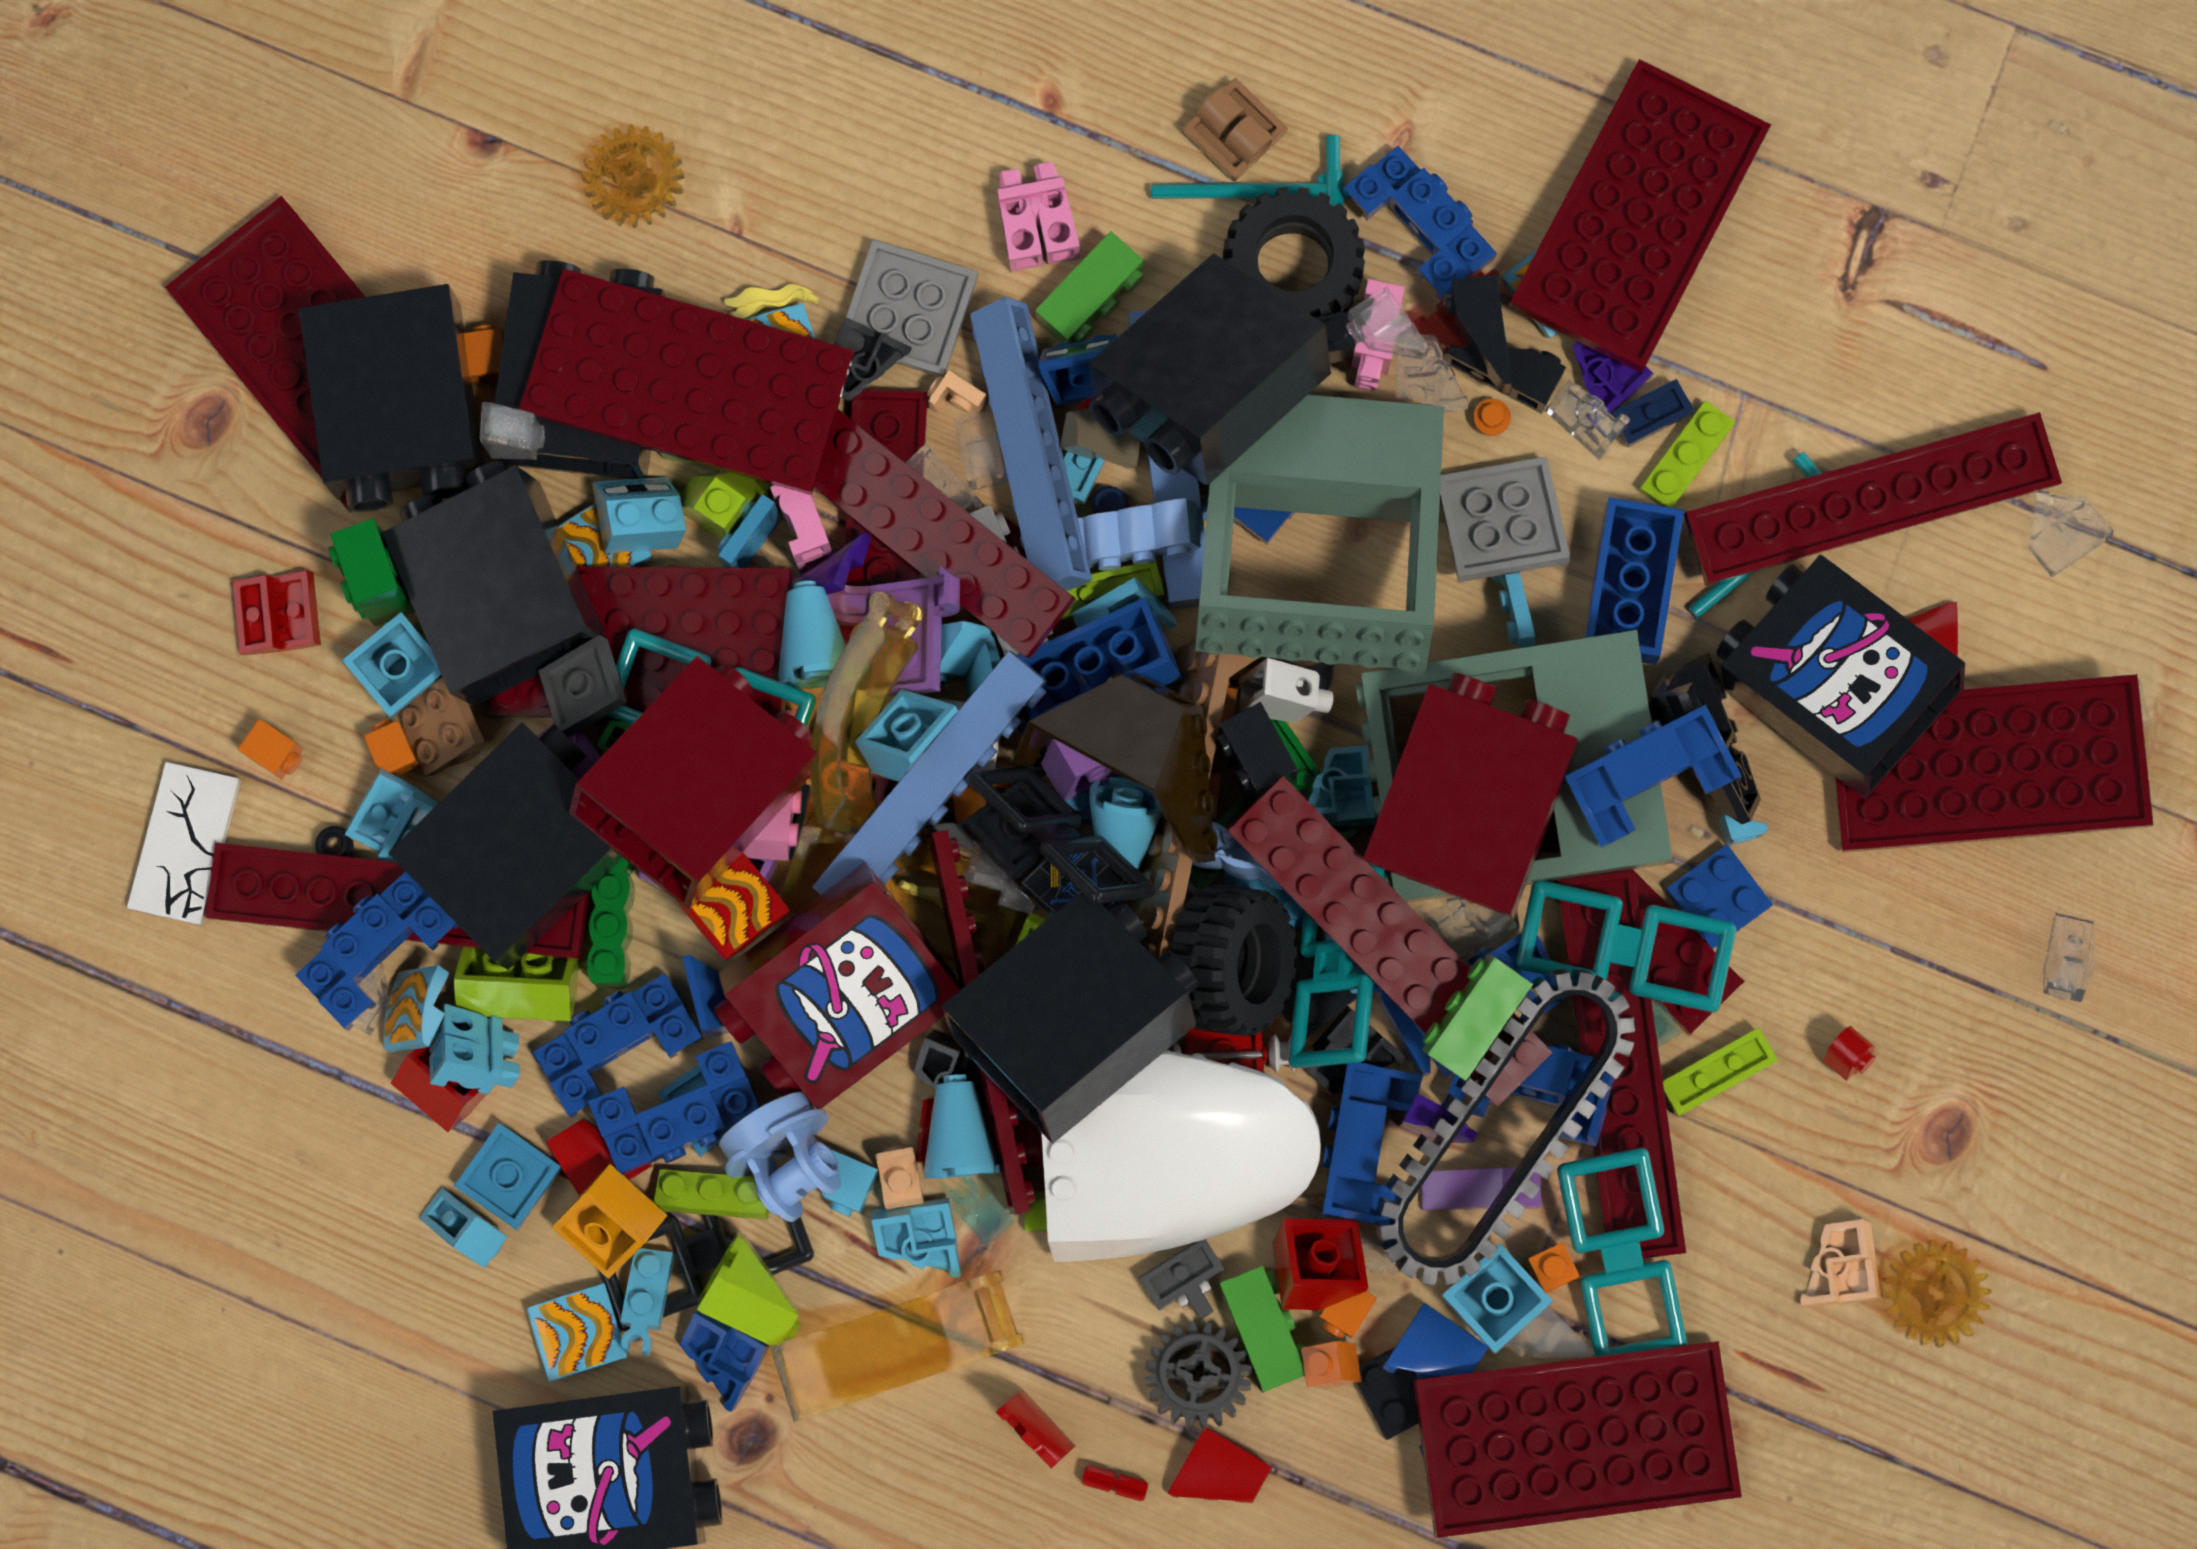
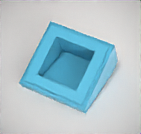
(1738, 833)

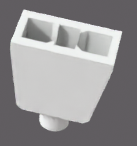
(1284, 691)

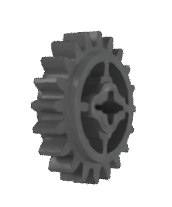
(1185, 1369)

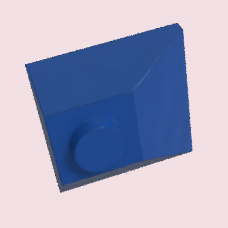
(706, 994)

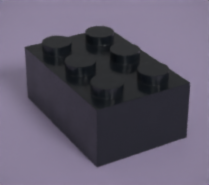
(1255, 751)

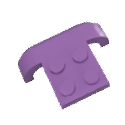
(936, 597)

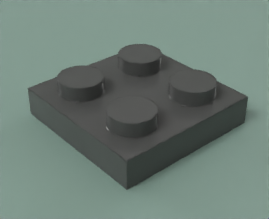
(582, 686)

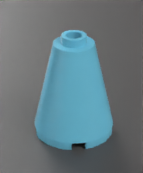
(809, 637)
(1124, 816)
(959, 1133)

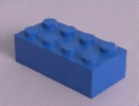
(1635, 573)
(1084, 658)

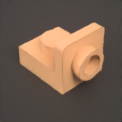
(963, 394)
(899, 1177)

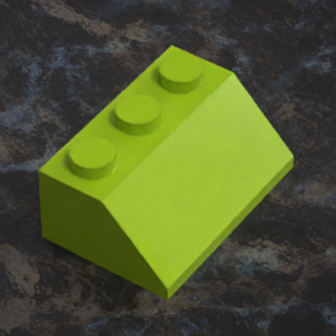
(529, 990)

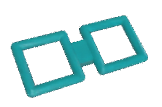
(637, 638)
(1628, 945)
(1331, 973)
(1621, 1250)

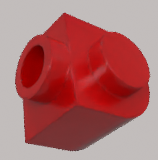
(1850, 1053)

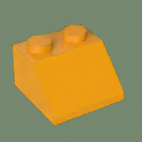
(609, 1221)

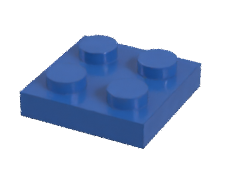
(1720, 890)

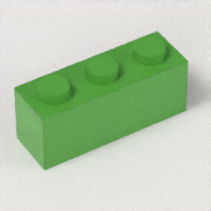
(1090, 290)
(1475, 1016)
(1264, 1327)

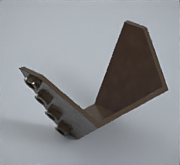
(1145, 737)

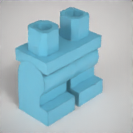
(472, 1051)

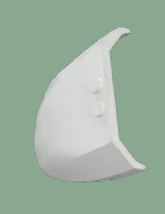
(1177, 1160)

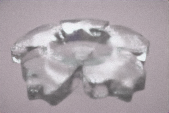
(1379, 1258)

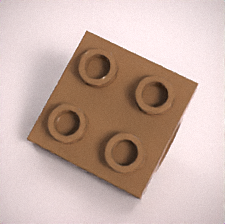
(1234, 128)
(440, 729)

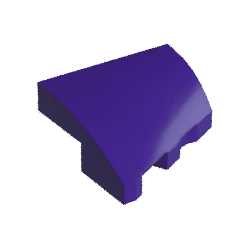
(1608, 378)
(834, 569)
(1421, 1113)

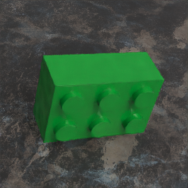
(370, 573)

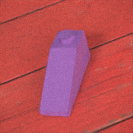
(1471, 1189)

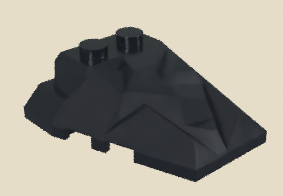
(1688, 690)

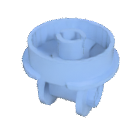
(761, 1141)

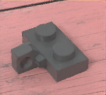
(1184, 1278)

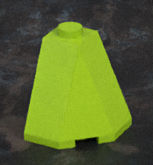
(719, 498)
(749, 1296)

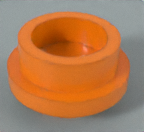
(1491, 417)

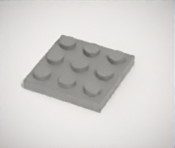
(914, 303)
(1503, 519)

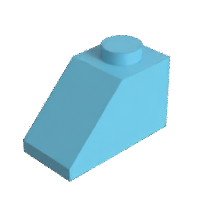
(959, 647)
(855, 1188)
(463, 1228)

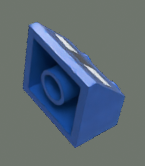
(1067, 368)

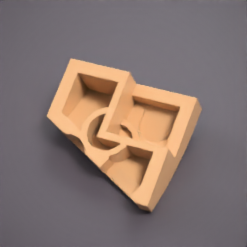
(1844, 1267)

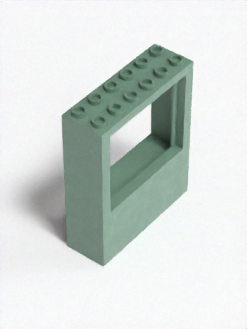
(1337, 462)
(1605, 694)

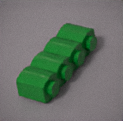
(611, 928)

